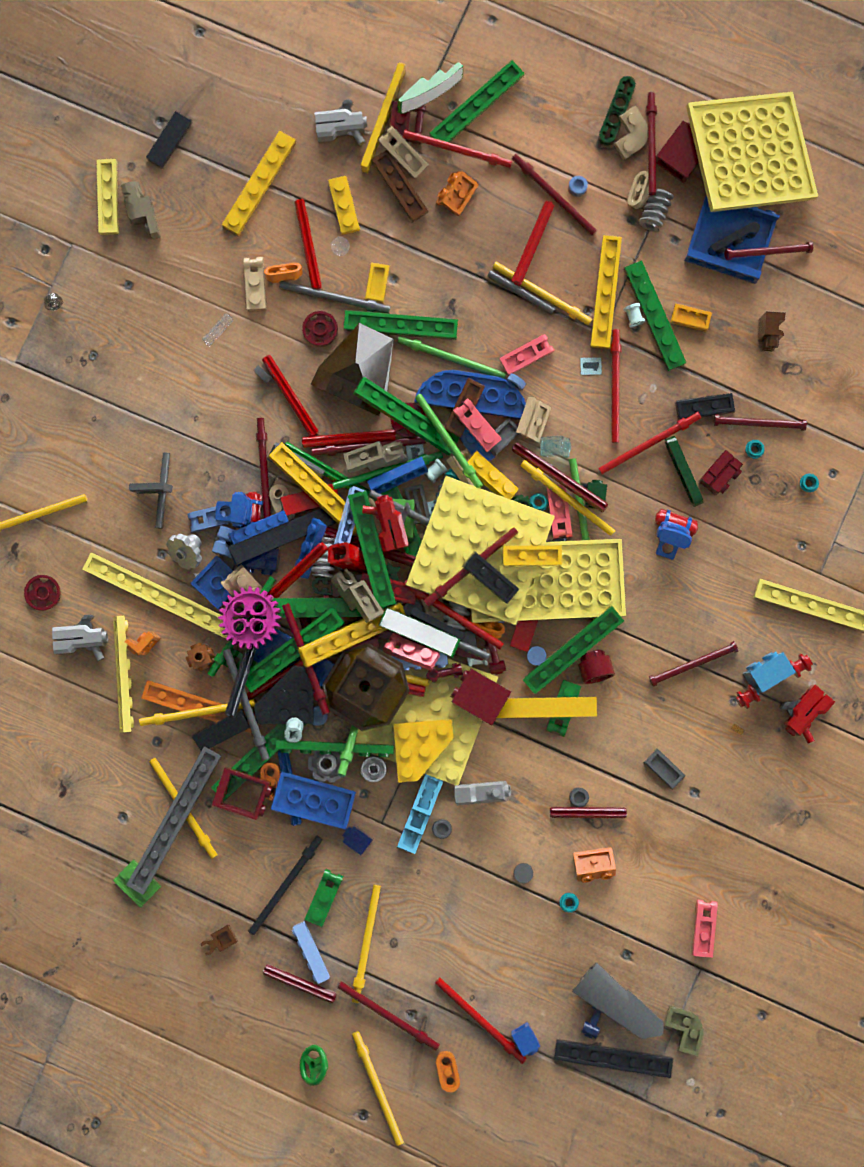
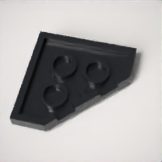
(287, 699)

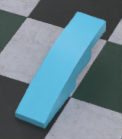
(420, 814)

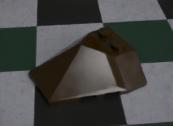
(357, 356)

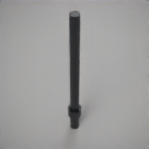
(308, 854)

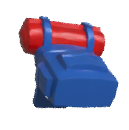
(244, 509)
(675, 531)

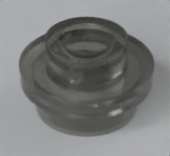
(53, 302)

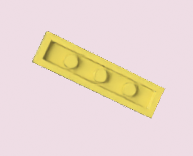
(107, 197)

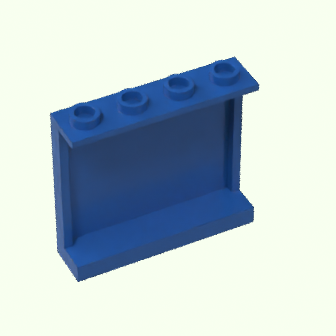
(718, 225)

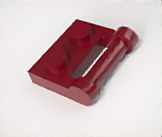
(402, 121)

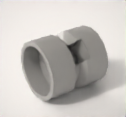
(374, 769)

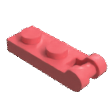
(526, 355)
(477, 426)
(560, 510)
(411, 652)
(704, 929)

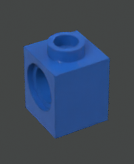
(525, 1039)

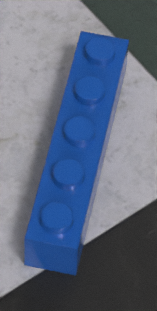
(398, 475)
(258, 527)

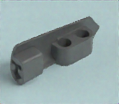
(619, 1004)

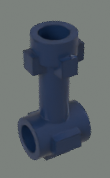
(590, 1028)

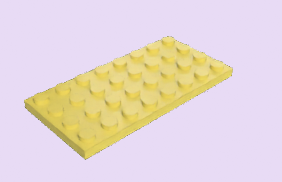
(579, 588)

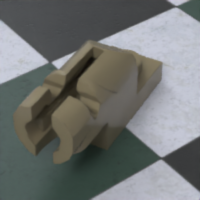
(140, 208)
(375, 456)
(357, 595)

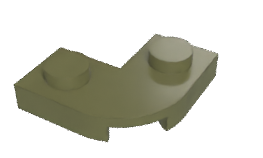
(689, 1025)

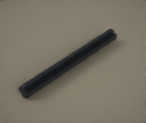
(242, 675)

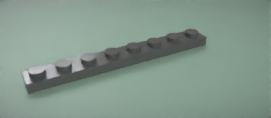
(174, 820)

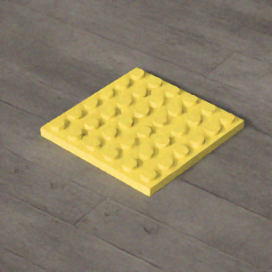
(751, 151)
(471, 521)
(434, 705)

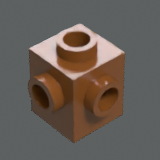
(207, 657)

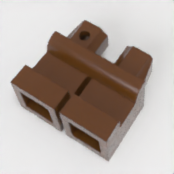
(769, 330)

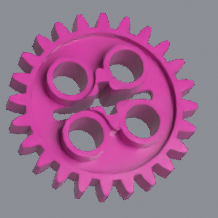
(248, 635)

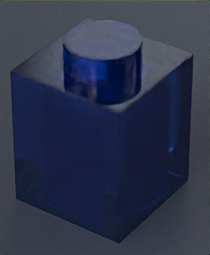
(357, 839)

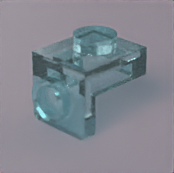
(555, 446)

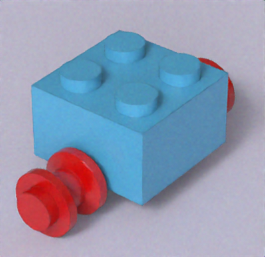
(768, 673)

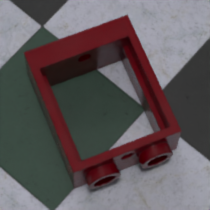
(224, 784)

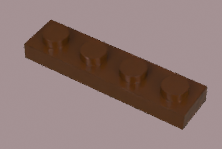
(400, 186)

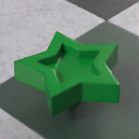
(393, 571)

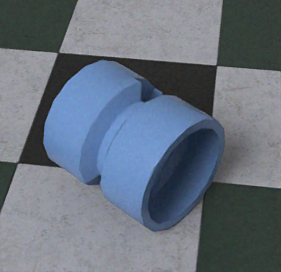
(219, 546)

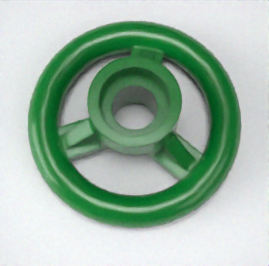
(316, 1066)

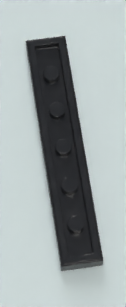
(277, 536)
(613, 1058)

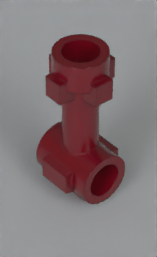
(497, 666)
(434, 675)

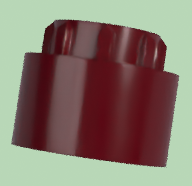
(595, 667)

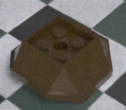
(380, 702)

